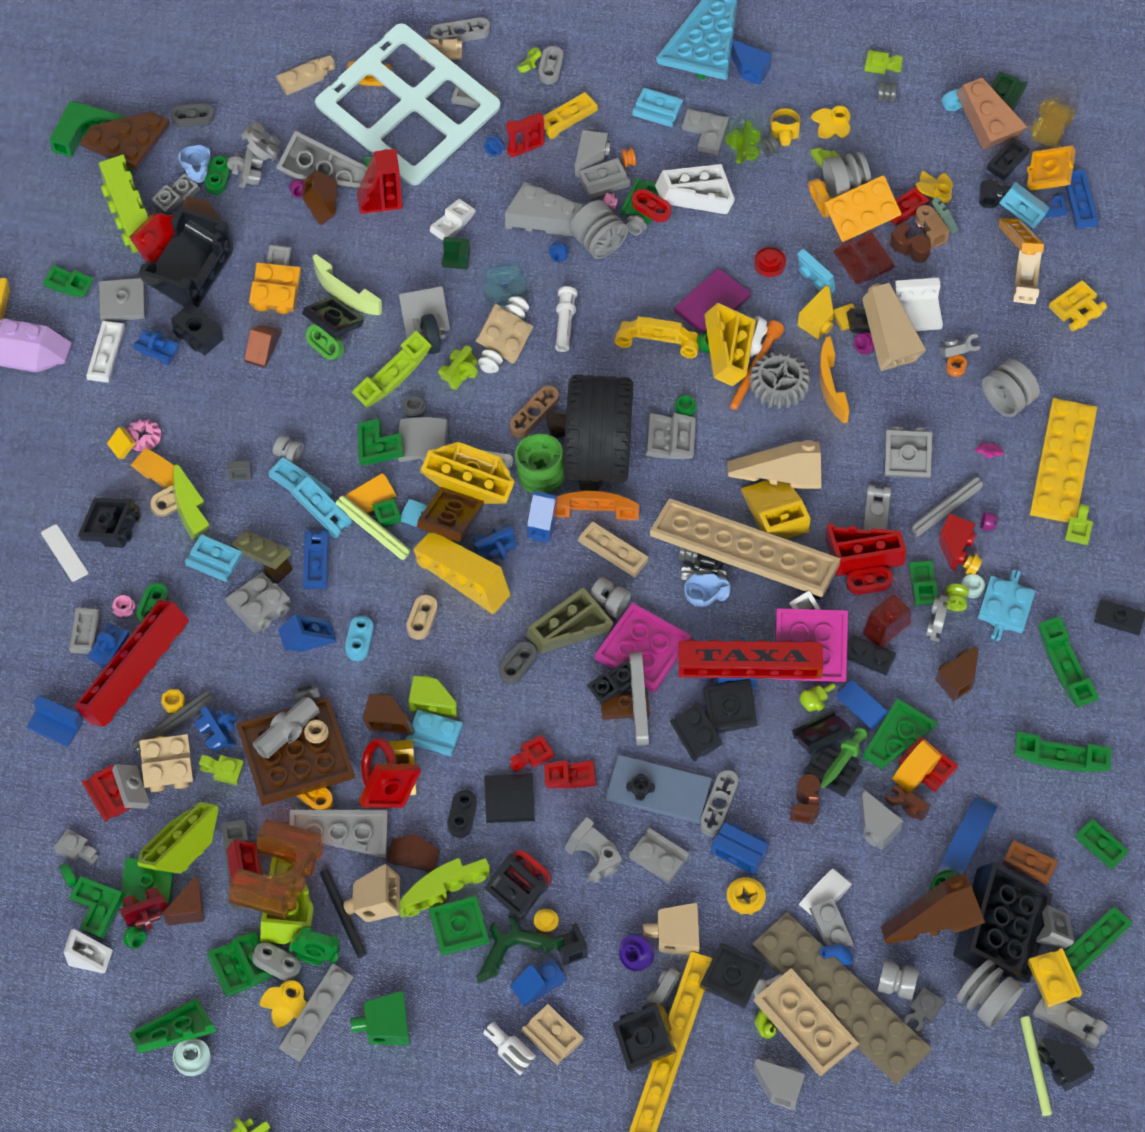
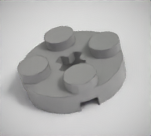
(261, 142)
(937, 625)

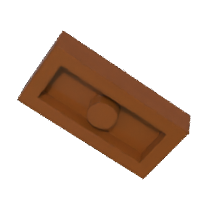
(1030, 862)

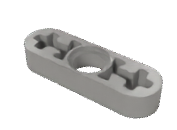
(474, 24)
(720, 813)

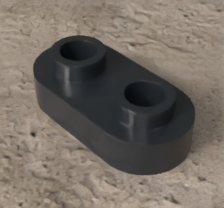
(463, 812)

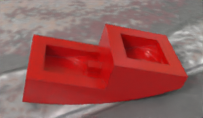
(566, 775)

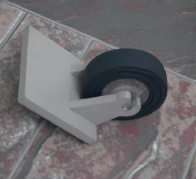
(427, 314)

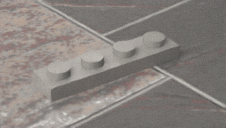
(316, 1012)

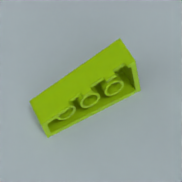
(122, 197)

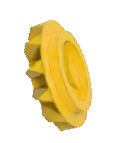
(751, 887)

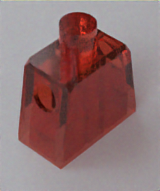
(889, 617)

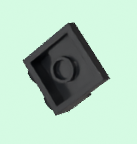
(110, 522)
(644, 1036)

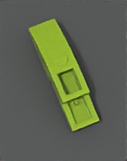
(432, 888)

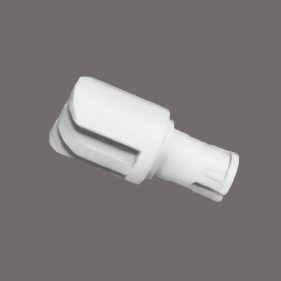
(510, 1048)

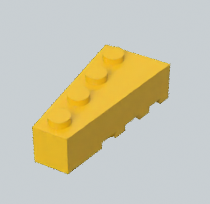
(463, 570)

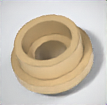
(316, 726)

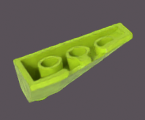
(281, 930)

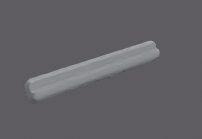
(946, 506)

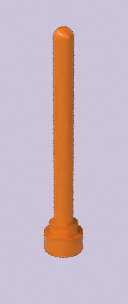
(774, 331)

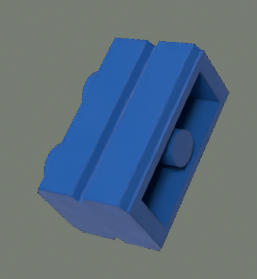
(740, 847)

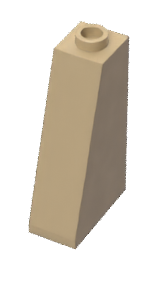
(890, 328)

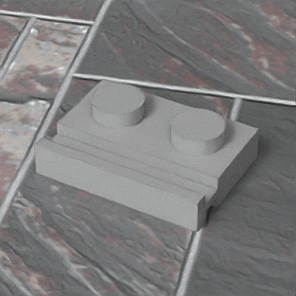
(604, 178)
(659, 855)

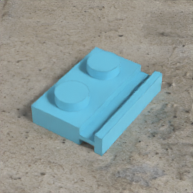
(657, 107)
(815, 271)
(213, 558)
(435, 732)

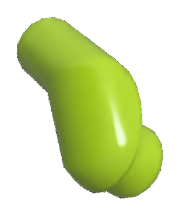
(764, 1025)

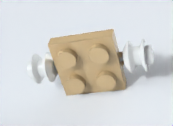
(504, 334)

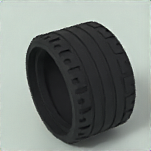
(598, 428)

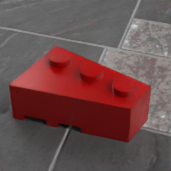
(381, 184)
(865, 548)

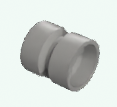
(615, 602)
(898, 979)

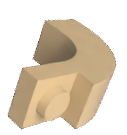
(1026, 278)

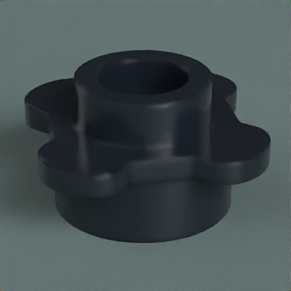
(640, 780)

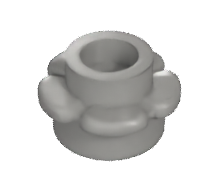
(636, 224)

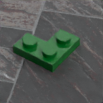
(374, 447)
(102, 905)

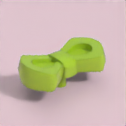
(529, 62)

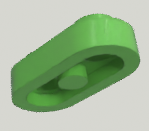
(325, 344)

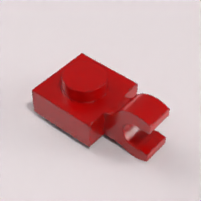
(533, 752)

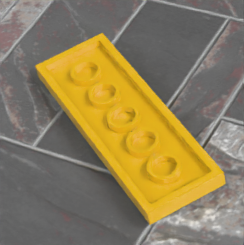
(1063, 460)

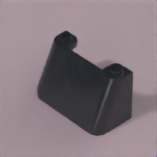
(190, 259)

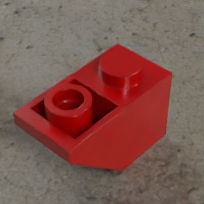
(955, 538)

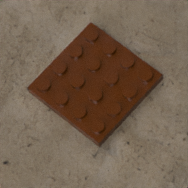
(296, 765)

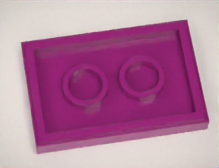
(715, 289)

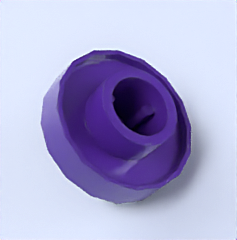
(636, 952)

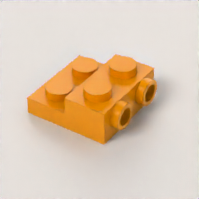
(275, 288)

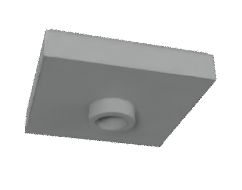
(122, 299)

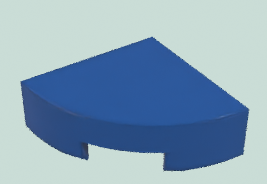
(1057, 207)

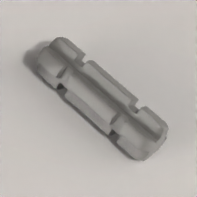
(687, 572)

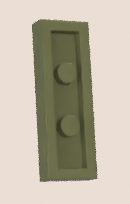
(261, 549)

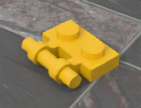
(1073, 301)

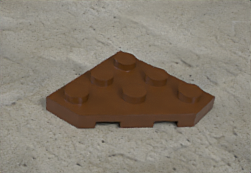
(126, 136)

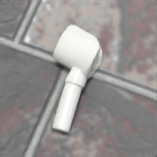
(762, 984)

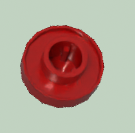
(770, 262)

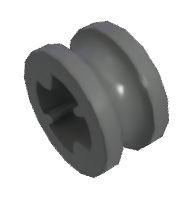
(769, 145)

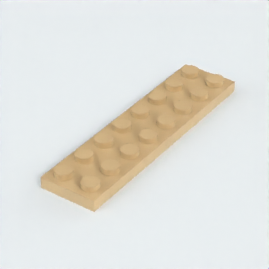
(745, 547)

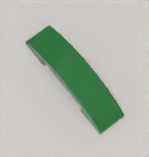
(1065, 663)
(1062, 756)

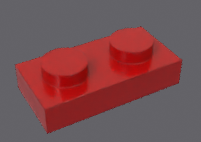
(908, 205)

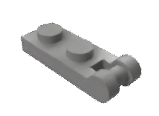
(876, 511)
(1071, 1022)

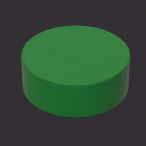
(67, 875)

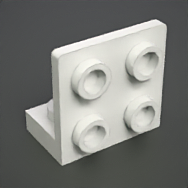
(920, 302)

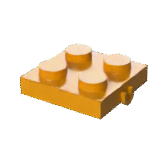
(1051, 168)

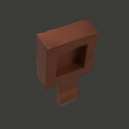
(911, 804)

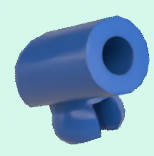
(839, 951)

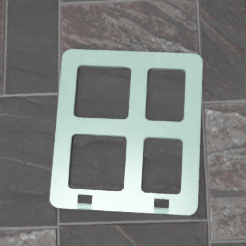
(411, 100)

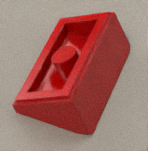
(243, 856)

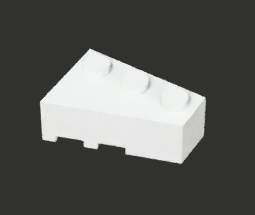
(696, 188)

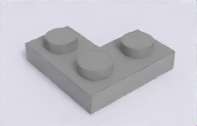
(711, 128)

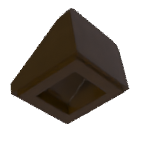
(556, 424)
(279, 573)

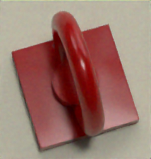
(388, 783)

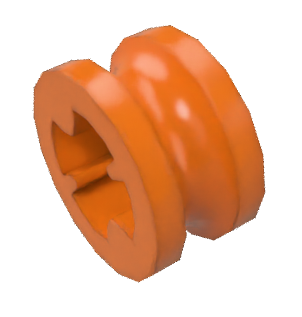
(628, 157)
(953, 371)

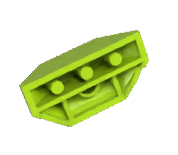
(181, 840)

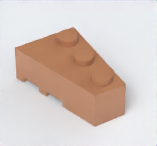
(989, 114)

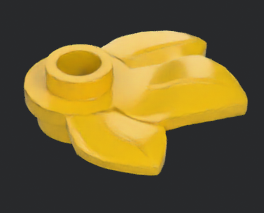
(832, 122)
(935, 187)
(282, 1005)

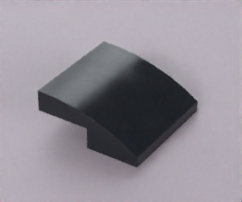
(509, 798)

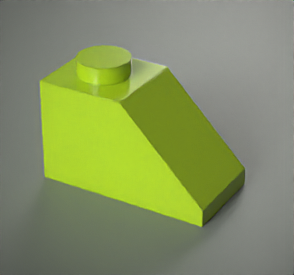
(430, 696)

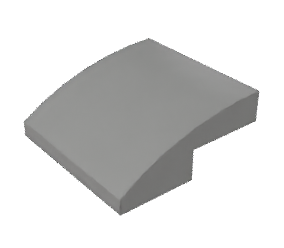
(421, 436)
(670, 436)

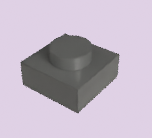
(239, 470)
(309, 690)

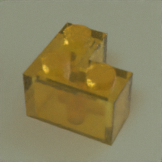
(1054, 119)

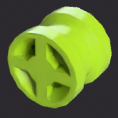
(958, 595)

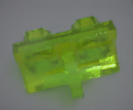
(741, 141)

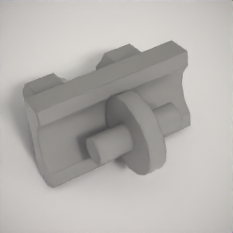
(244, 164)

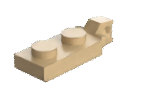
(305, 74)

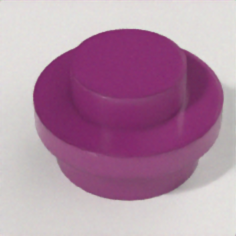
(863, 343)

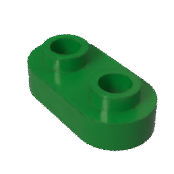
(217, 172)
(148, 601)

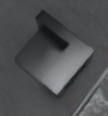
(575, 946)

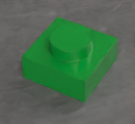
(386, 513)

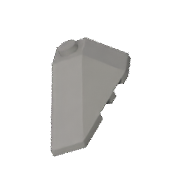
(307, 155)

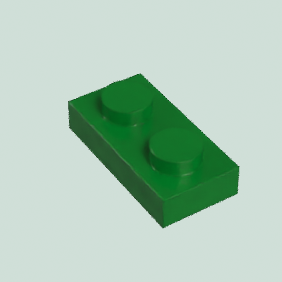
(1102, 844)

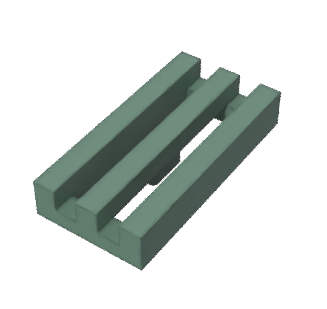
(945, 215)

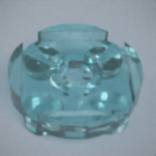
(504, 275)

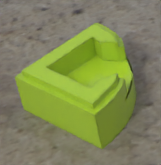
(819, 155)

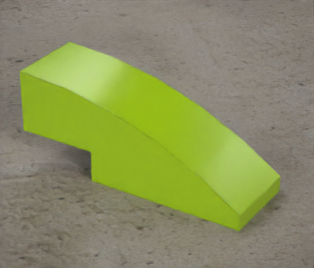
(188, 504)

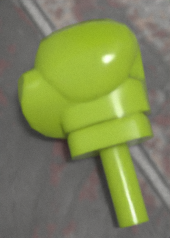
(814, 698)

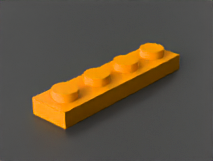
(1021, 236)

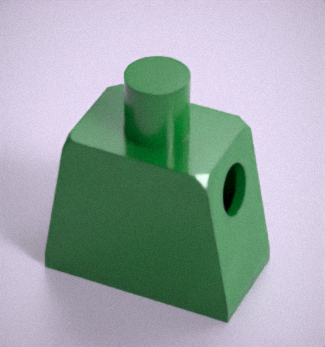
(384, 1021)

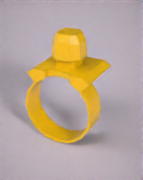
(782, 131)

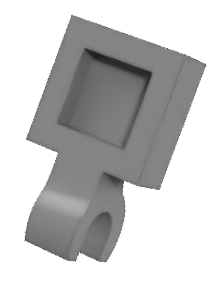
(953, 347)
(74, 846)

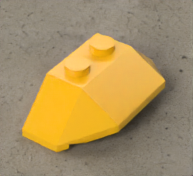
(469, 472)

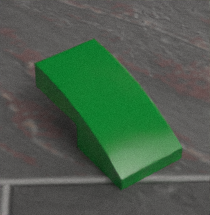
(69, 283)
(923, 582)

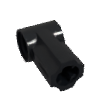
(991, 193)

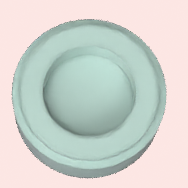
(974, 584)

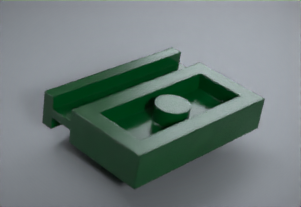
(1009, 89)

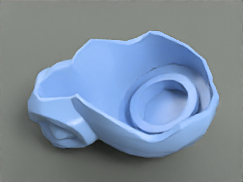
(195, 161)
(705, 589)

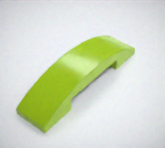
(394, 372)

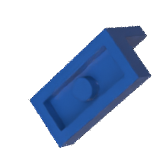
(54, 721)

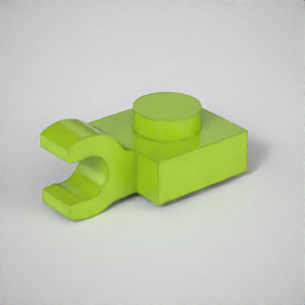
(880, 62)
(1079, 528)
(225, 770)

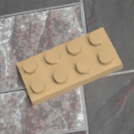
(806, 1022)

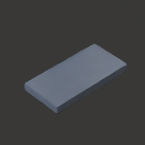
(675, 793)

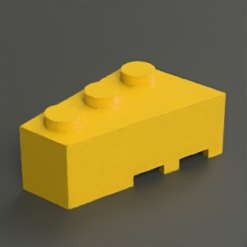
(729, 343)

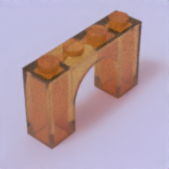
(278, 893)

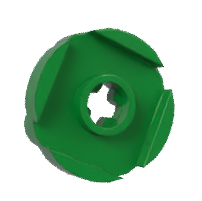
(315, 947)

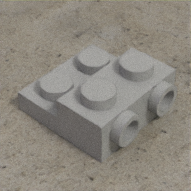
(908, 453)
(259, 603)

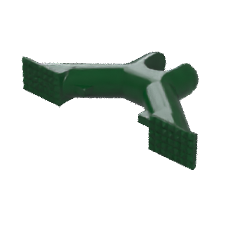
(510, 939)

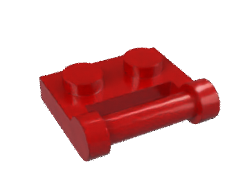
(531, 134)

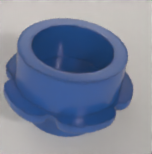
(494, 146)
(558, 251)

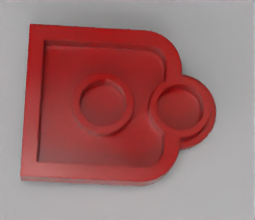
(153, 236)

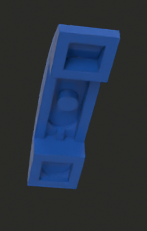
(968, 836)

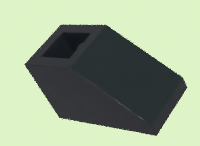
(1067, 1063)

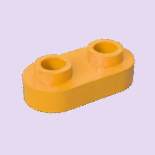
(819, 194)
(312, 798)

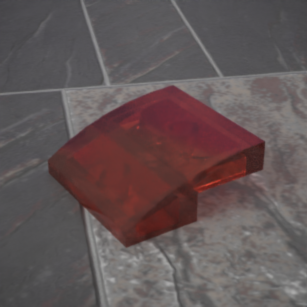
(864, 259)

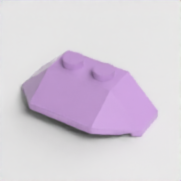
(31, 346)

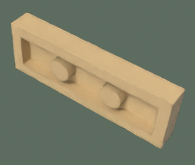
(613, 549)

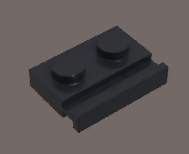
(696, 732)
(821, 732)
(821, 763)

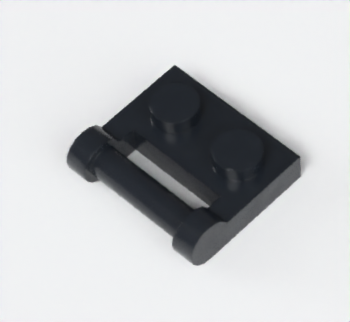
(510, 892)

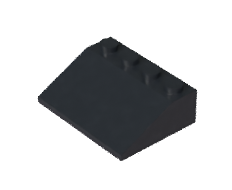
(1012, 922)

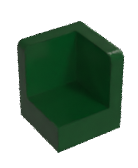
(456, 253)

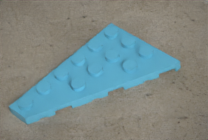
(703, 40)

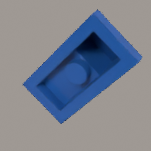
(537, 981)

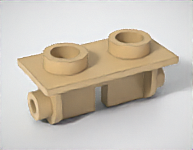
(449, 47)

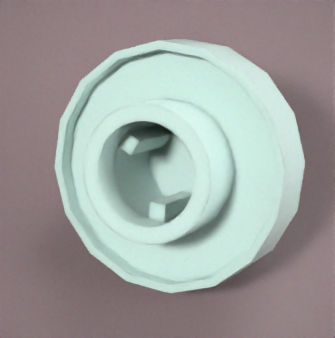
(191, 1057)

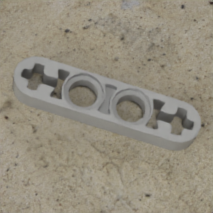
(638, 698)

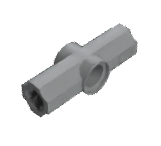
(286, 727)

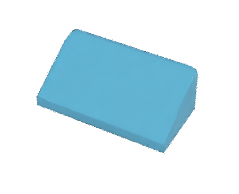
(1024, 205)

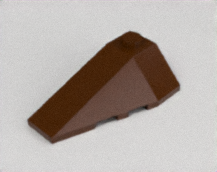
(943, 908)

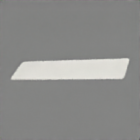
(64, 553)

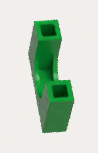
(74, 125)

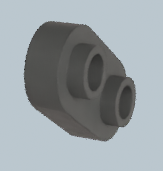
(192, 115)
(516, 663)

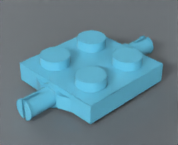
(1006, 604)

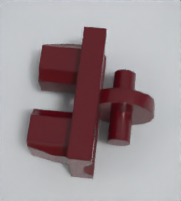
(146, 911)

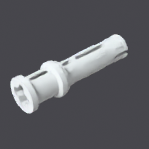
(566, 310)

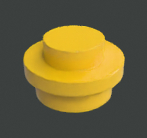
(972, 564)
(546, 920)

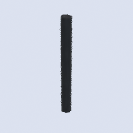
(344, 917)

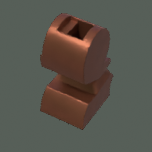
(917, 246)
(807, 794)

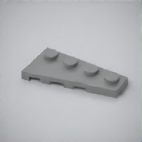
(347, 829)

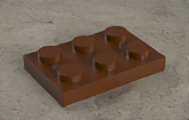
(450, 514)

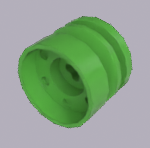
(540, 463)

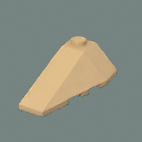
(790, 463)

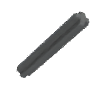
(176, 719)

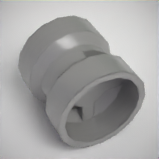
(287, 448)

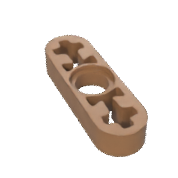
(535, 402)

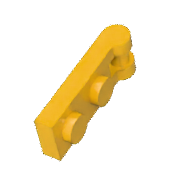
(569, 114)

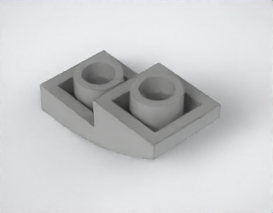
(173, 197)

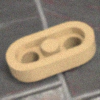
(165, 496)
(420, 618)

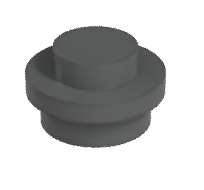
(414, 406)

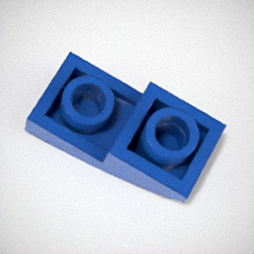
(861, 704)

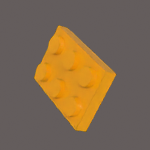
(862, 208)

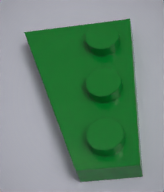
(897, 734)
(173, 1027)

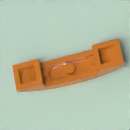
(597, 501)

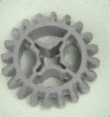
(789, 374)

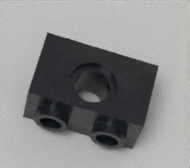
(208, 332)

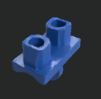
(156, 346)
(495, 544)
(108, 644)
(209, 721)

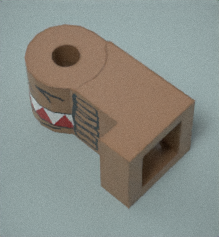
(931, 225)

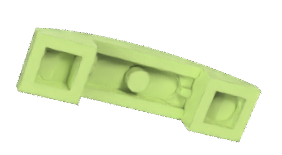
(363, 302)

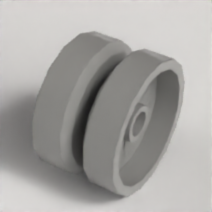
(1010, 387)

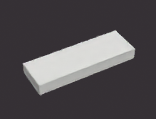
(105, 351)

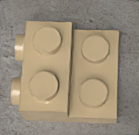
(166, 763)

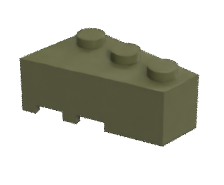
(569, 623)

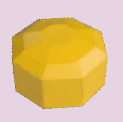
(172, 700)

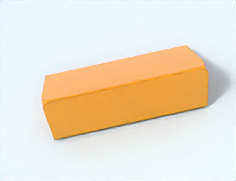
(372, 492)

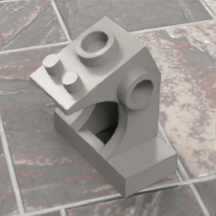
(604, 852)

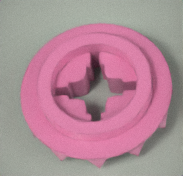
(147, 441)

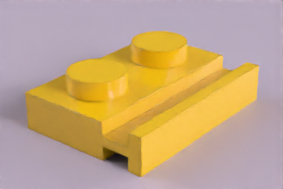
(1054, 977)

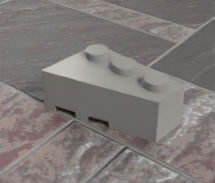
(541, 211)

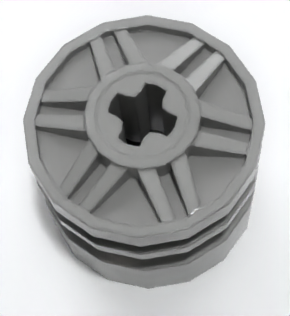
(845, 175)
(598, 229)
(985, 989)

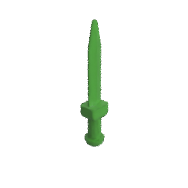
(849, 749)

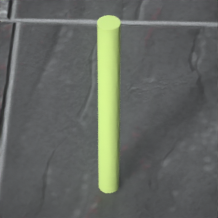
(1036, 1066)

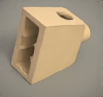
(375, 895)
(675, 929)

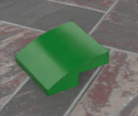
(235, 965)

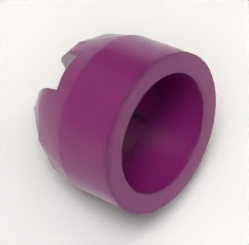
(298, 184)
(987, 521)

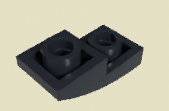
(611, 684)

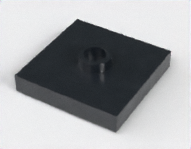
(332, 317)
(730, 706)
(732, 975)

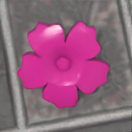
(989, 450)

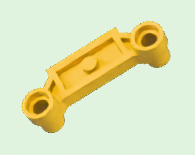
(658, 330)

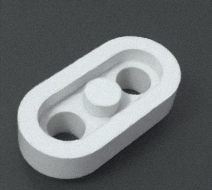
(759, 331)

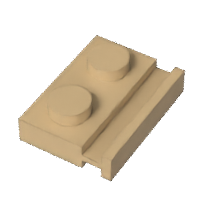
(552, 1034)

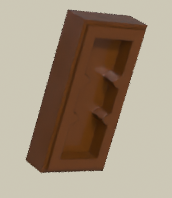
(621, 707)

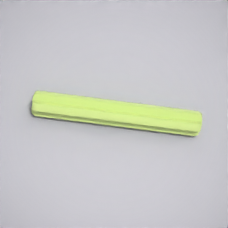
(373, 527)

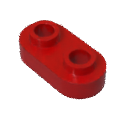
(652, 206)
(868, 580)
(533, 866)

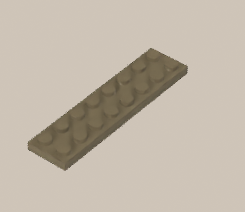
(877, 1029)

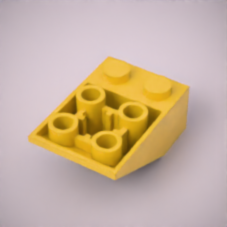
(777, 509)

